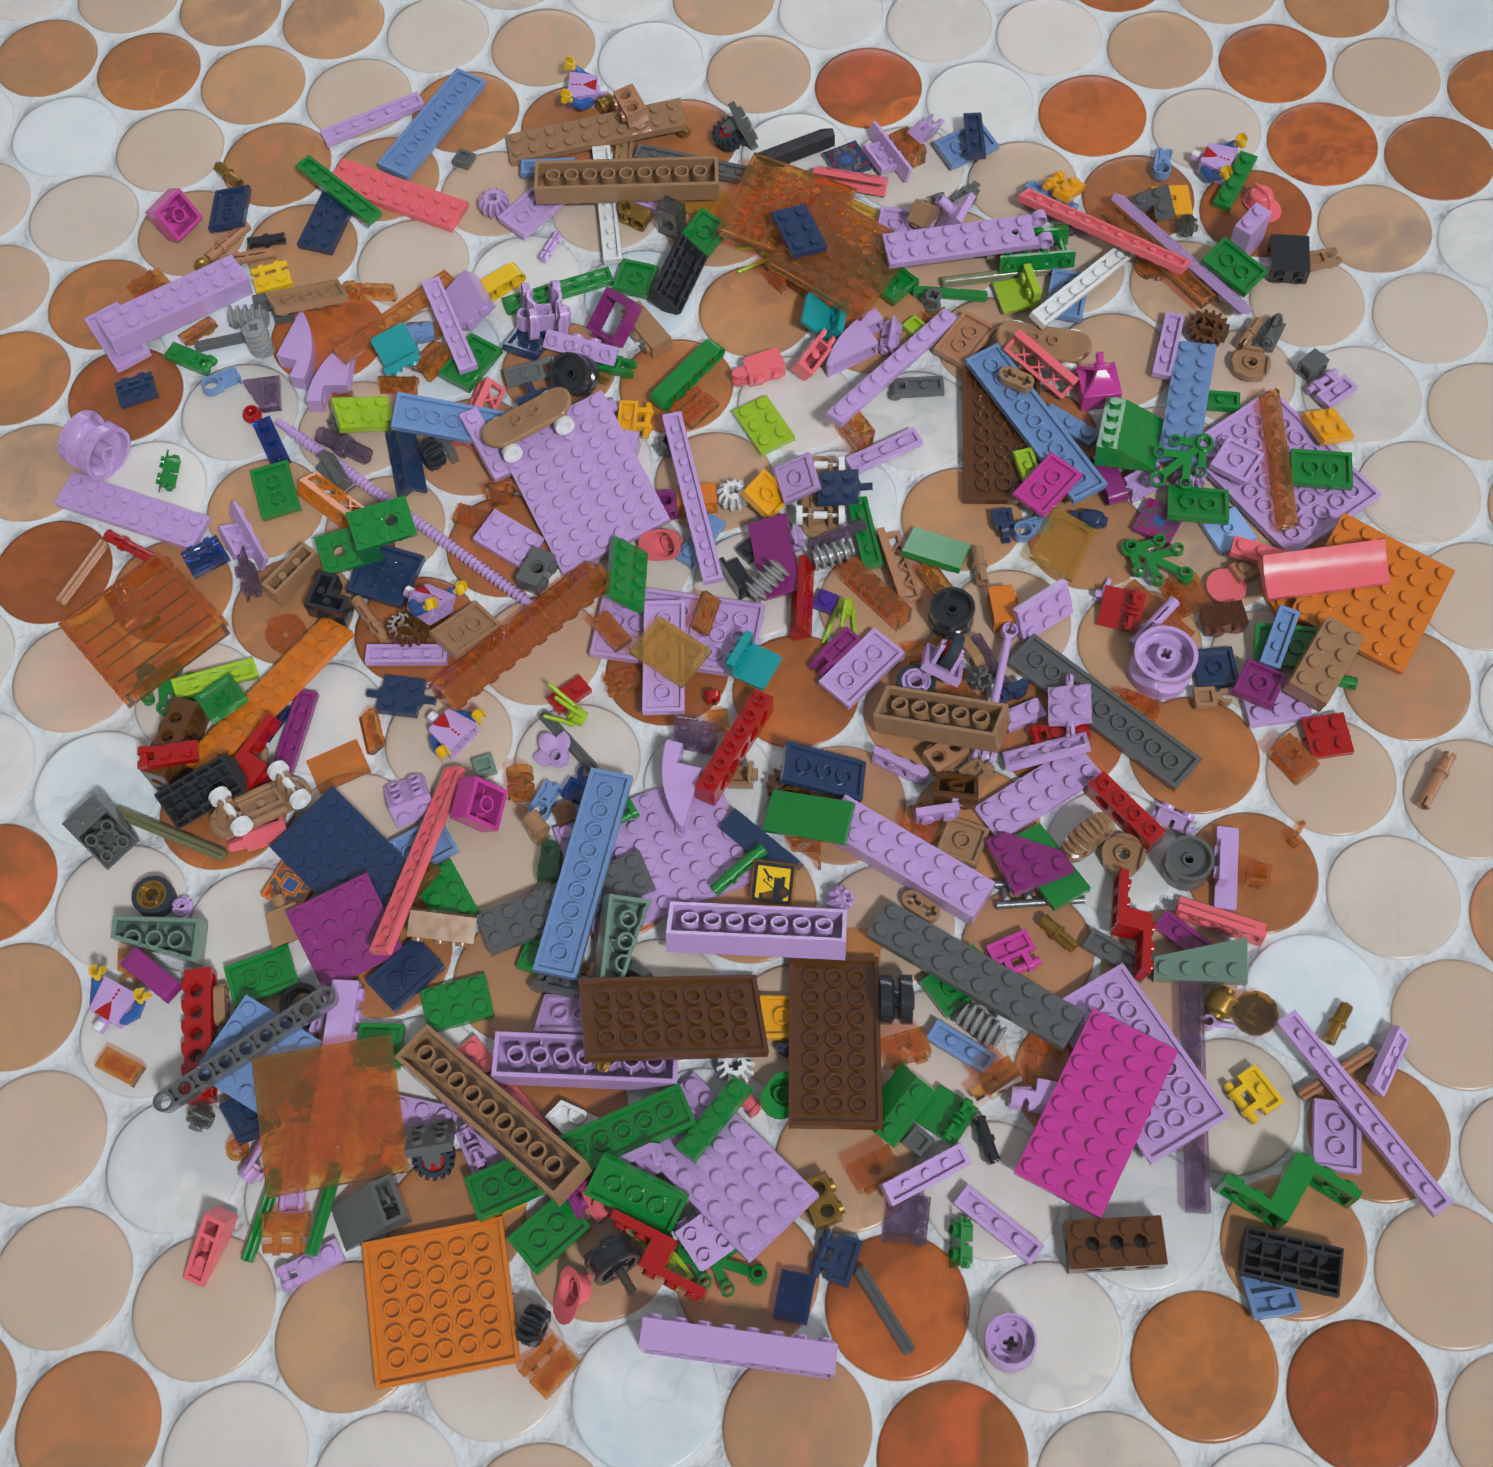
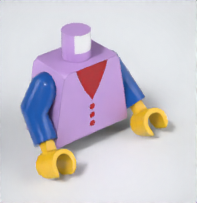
(582, 87)
(1218, 159)
(431, 602)
(453, 731)
(114, 1002)

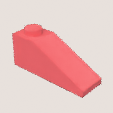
(209, 1244)

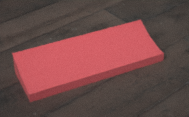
(1324, 570)

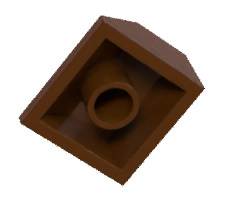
(956, 788)

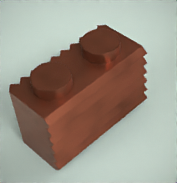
(1223, 618)

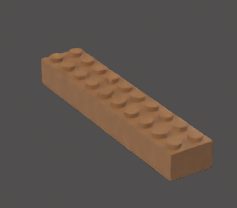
(626, 180)
(494, 1115)

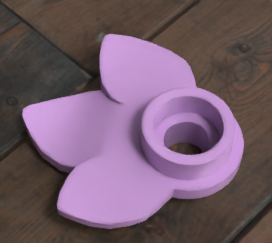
(552, 746)

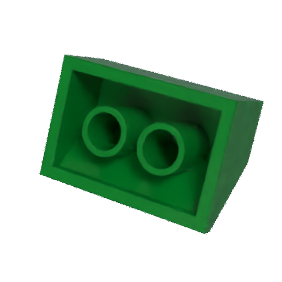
(903, 1103)

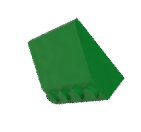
(1128, 436)

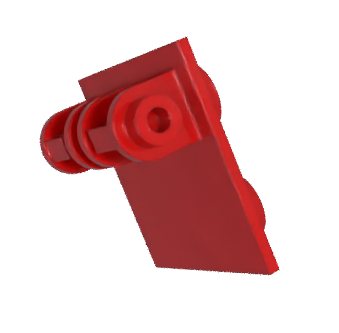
(1121, 609)

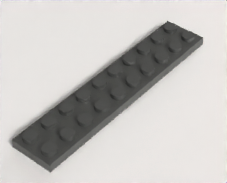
(1111, 715)
(976, 975)

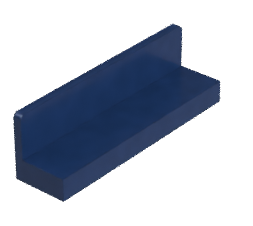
(405, 463)
(749, 835)

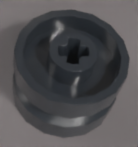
(575, 373)
(951, 612)
(897, 999)

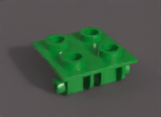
(948, 1115)

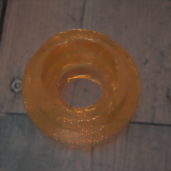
(231, 1146)

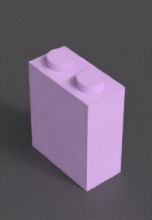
(1251, 228)
(469, 300)

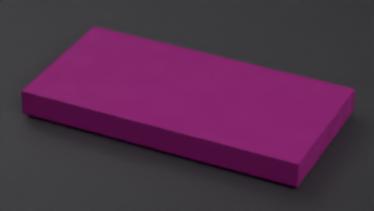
(773, 540)

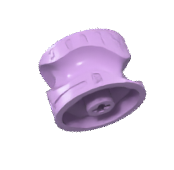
(93, 445)
(1162, 662)

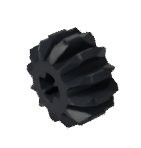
(431, 453)
(533, 1325)

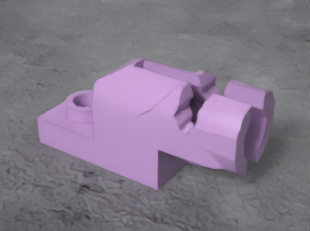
(1034, 1099)

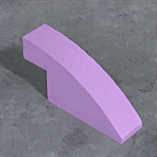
(855, 344)
(299, 353)
(329, 378)
(679, 784)

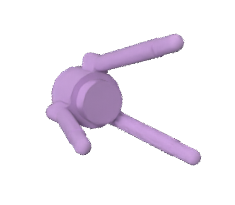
(250, 1169)

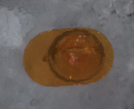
(501, 492)

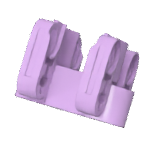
(541, 317)

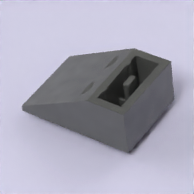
(101, 830)
(371, 1212)

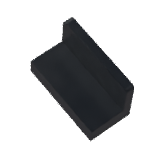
(736, 576)

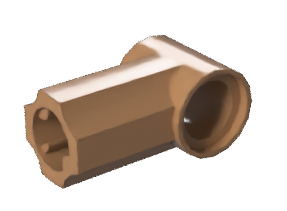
(537, 827)

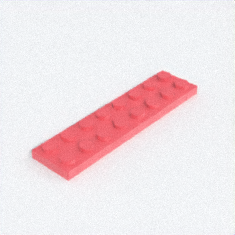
(403, 196)

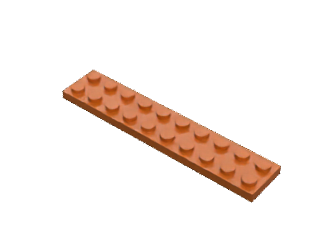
(275, 689)

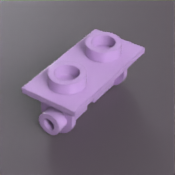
(891, 330)
(1182, 821)

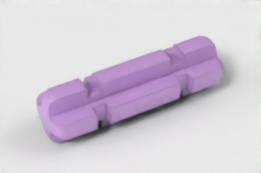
(550, 247)

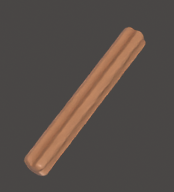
(82, 572)
(1349, 1066)

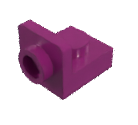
(578, 1203)

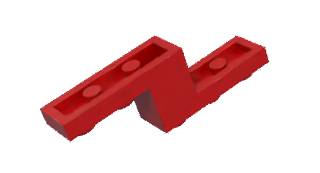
(247, 755)
(1132, 924)
(658, 1256)

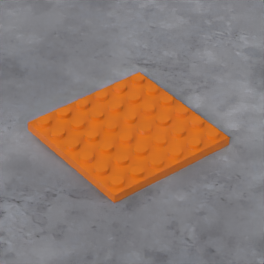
(1387, 615)
(440, 1303)

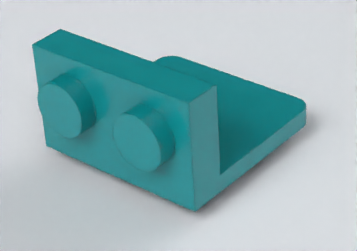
(819, 315)
(396, 349)
(752, 662)

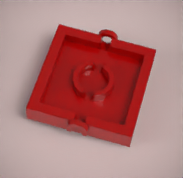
(1327, 735)

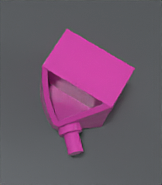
(174, 214)
(1097, 383)
(478, 804)

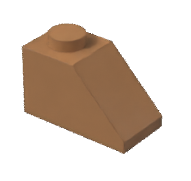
(923, 213)

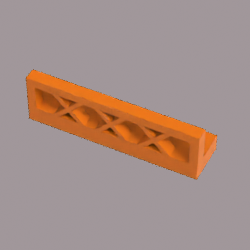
(324, 502)

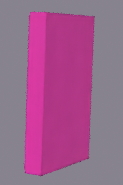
(1047, 485)

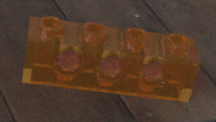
(875, 593)

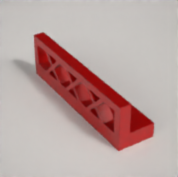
(802, 601)

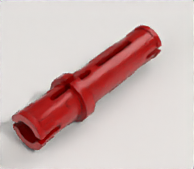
(128, 546)

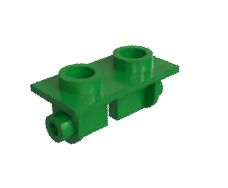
(166, 479)
(959, 1254)

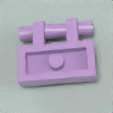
(1335, 392)

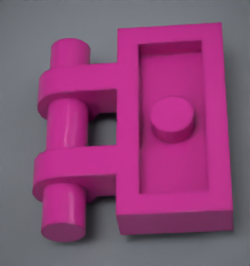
(1014, 947)

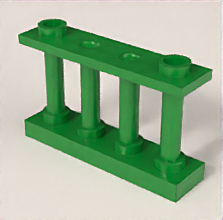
(1042, 260)

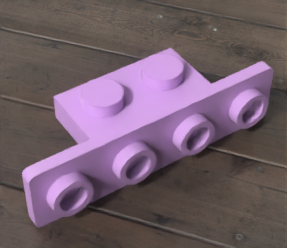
(885, 155)
(576, 343)
(241, 534)
(1226, 868)

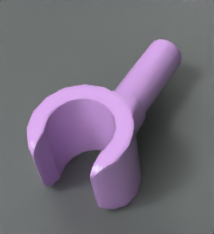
(1099, 593)
(1217, 1023)

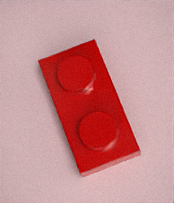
(575, 689)

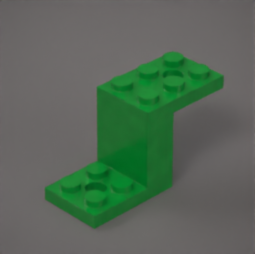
(366, 535)
(1288, 1189)

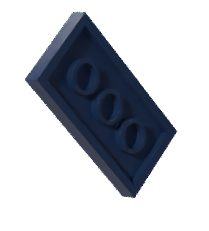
(324, 226)
(822, 771)

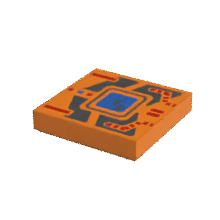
(289, 884)

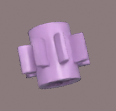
(840, 898)

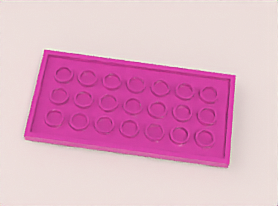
(1096, 1113)

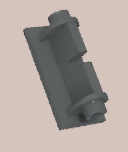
(1271, 333)

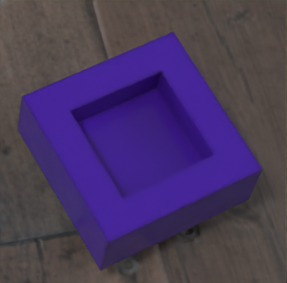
(825, 601)

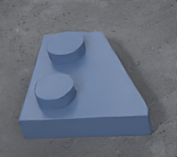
(1269, 1299)

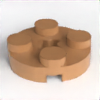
(1249, 373)
(1133, 848)

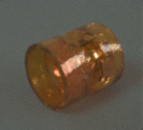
(520, 783)

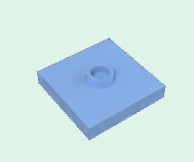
(1222, 535)

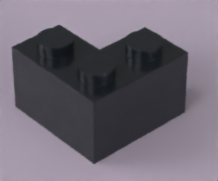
(325, 599)

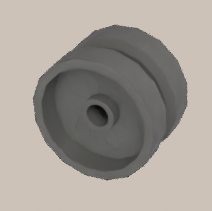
(1187, 863)

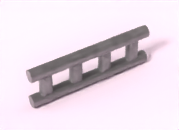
(1028, 901)

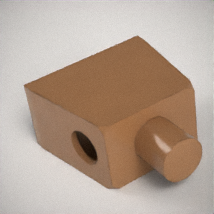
(278, 924)

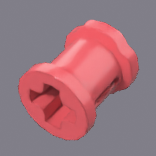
(752, 1106)

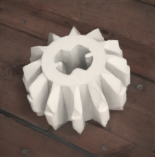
(729, 495)
(743, 1071)

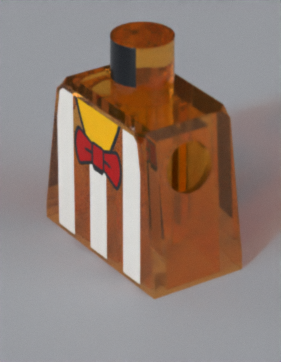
(1004, 1072)

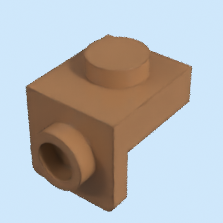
(744, 777)

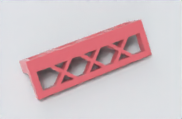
(863, 182)
(1043, 357)
(479, 398)
(1220, 921)

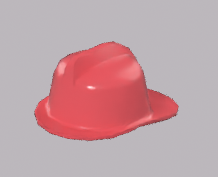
(1264, 196)
(661, 544)
(572, 1291)

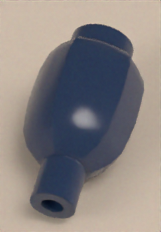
(1092, 518)

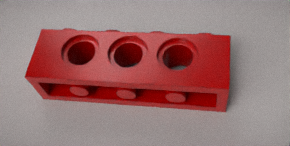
(1125, 811)

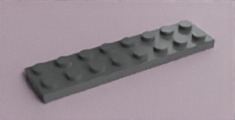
(526, 916)

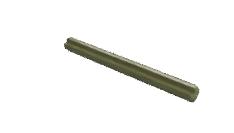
(984, 277)
(173, 834)

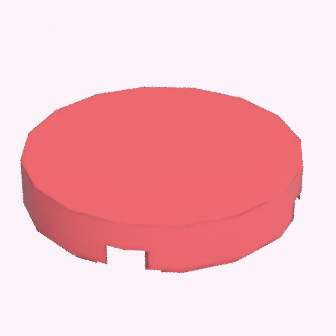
(1224, 588)

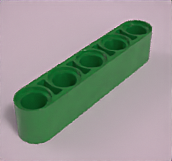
(687, 374)

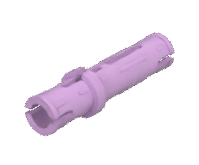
(1157, 619)

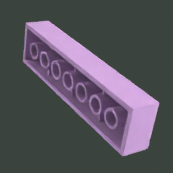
(174, 305)
(916, 864)
(756, 930)
(560, 1062)
(738, 1347)

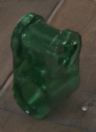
(549, 865)

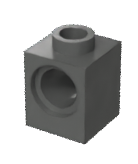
(1312, 365)

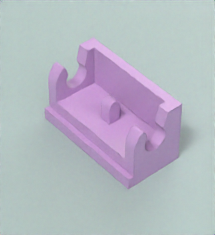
(925, 130)
(1138, 484)
(647, 1158)

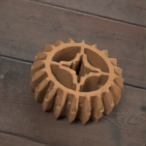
(1087, 837)

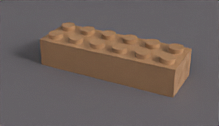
(942, 718)

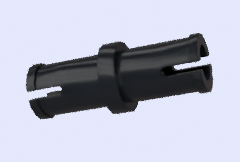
(266, 240)
(986, 1140)

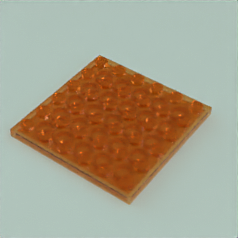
(771, 187)
(852, 268)
(329, 1116)

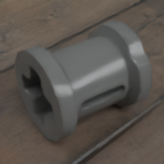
(935, 298)

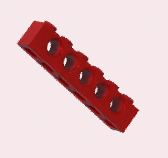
(734, 748)
(194, 980)

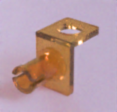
(806, 845)

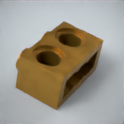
(825, 1200)

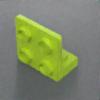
(1019, 292)

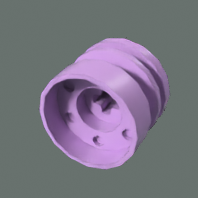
(1014, 1328)

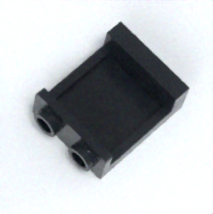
(1289, 258)

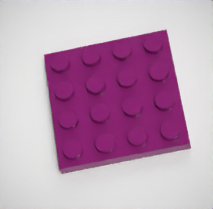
(340, 929)

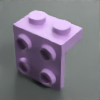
(408, 799)
(701, 1240)

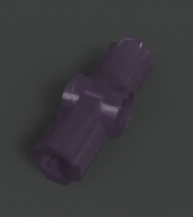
(343, 445)

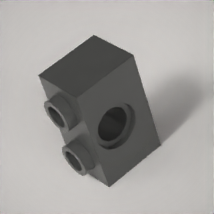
(536, 561)

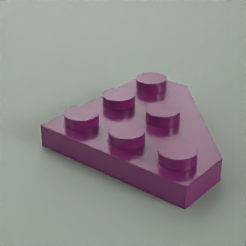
(1026, 862)

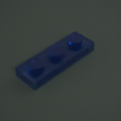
(270, 440)

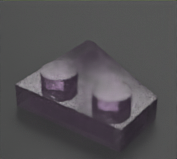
(265, 392)

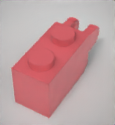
(812, 356)
(760, 368)
(259, 837)

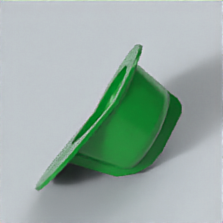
(775, 1096)

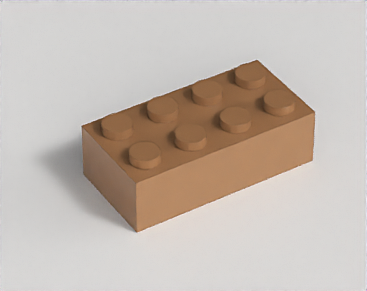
(1323, 663)

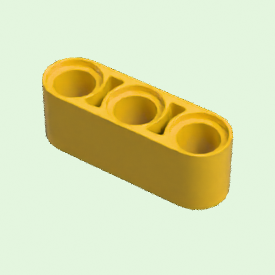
(503, 280)

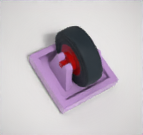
(945, 659)

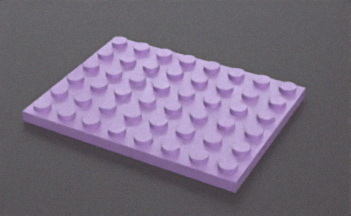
(586, 485)
(1316, 508)
(677, 862)

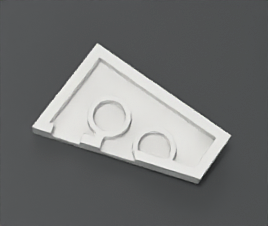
(568, 1117)

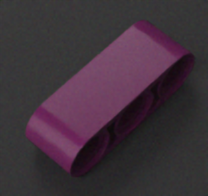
(1116, 489)
(151, 975)

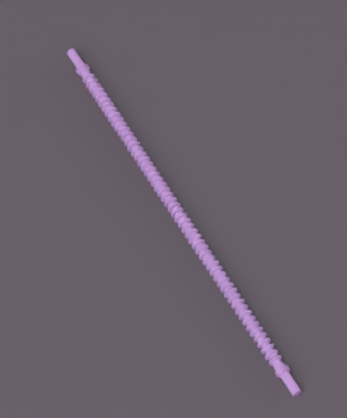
(435, 535)

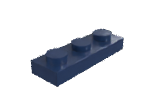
(974, 136)

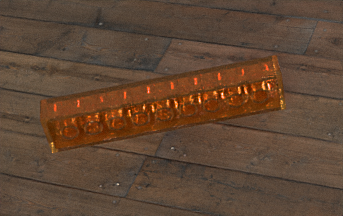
(520, 635)

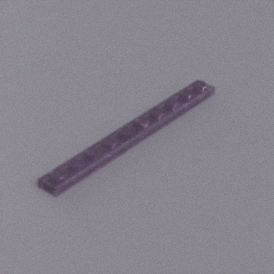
(1197, 1151)

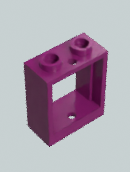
(602, 312)

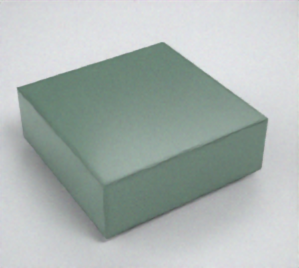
(484, 766)

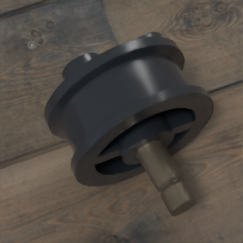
(613, 1260)

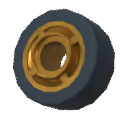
(146, 890)

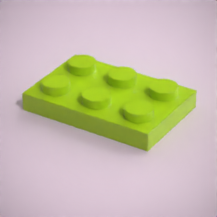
(362, 414)
(763, 425)

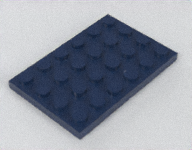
(336, 845)

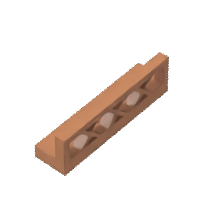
(894, 569)

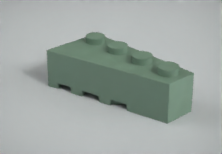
(618, 933)
(166, 936)
(1210, 964)

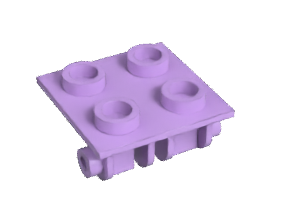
(476, 1150)

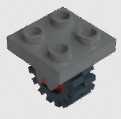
(734, 130)
(432, 1148)

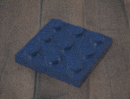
(388, 578)

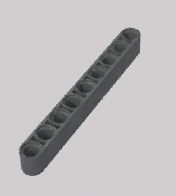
(239, 1060)

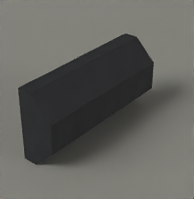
(802, 146)
(678, 276)
(188, 796)
(1291, 1261)

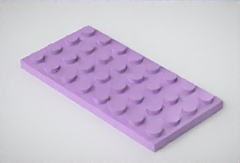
(730, 622)
(1186, 1101)
(737, 1180)

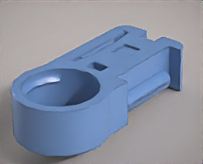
(1162, 162)
(224, 380)
(1033, 526)
(545, 798)

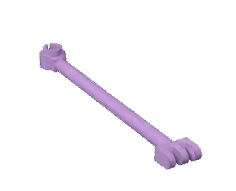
(1007, 639)

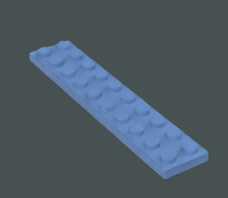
(1034, 421)
(583, 874)

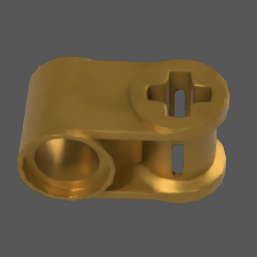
(636, 216)

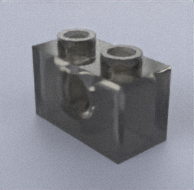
(671, 217)

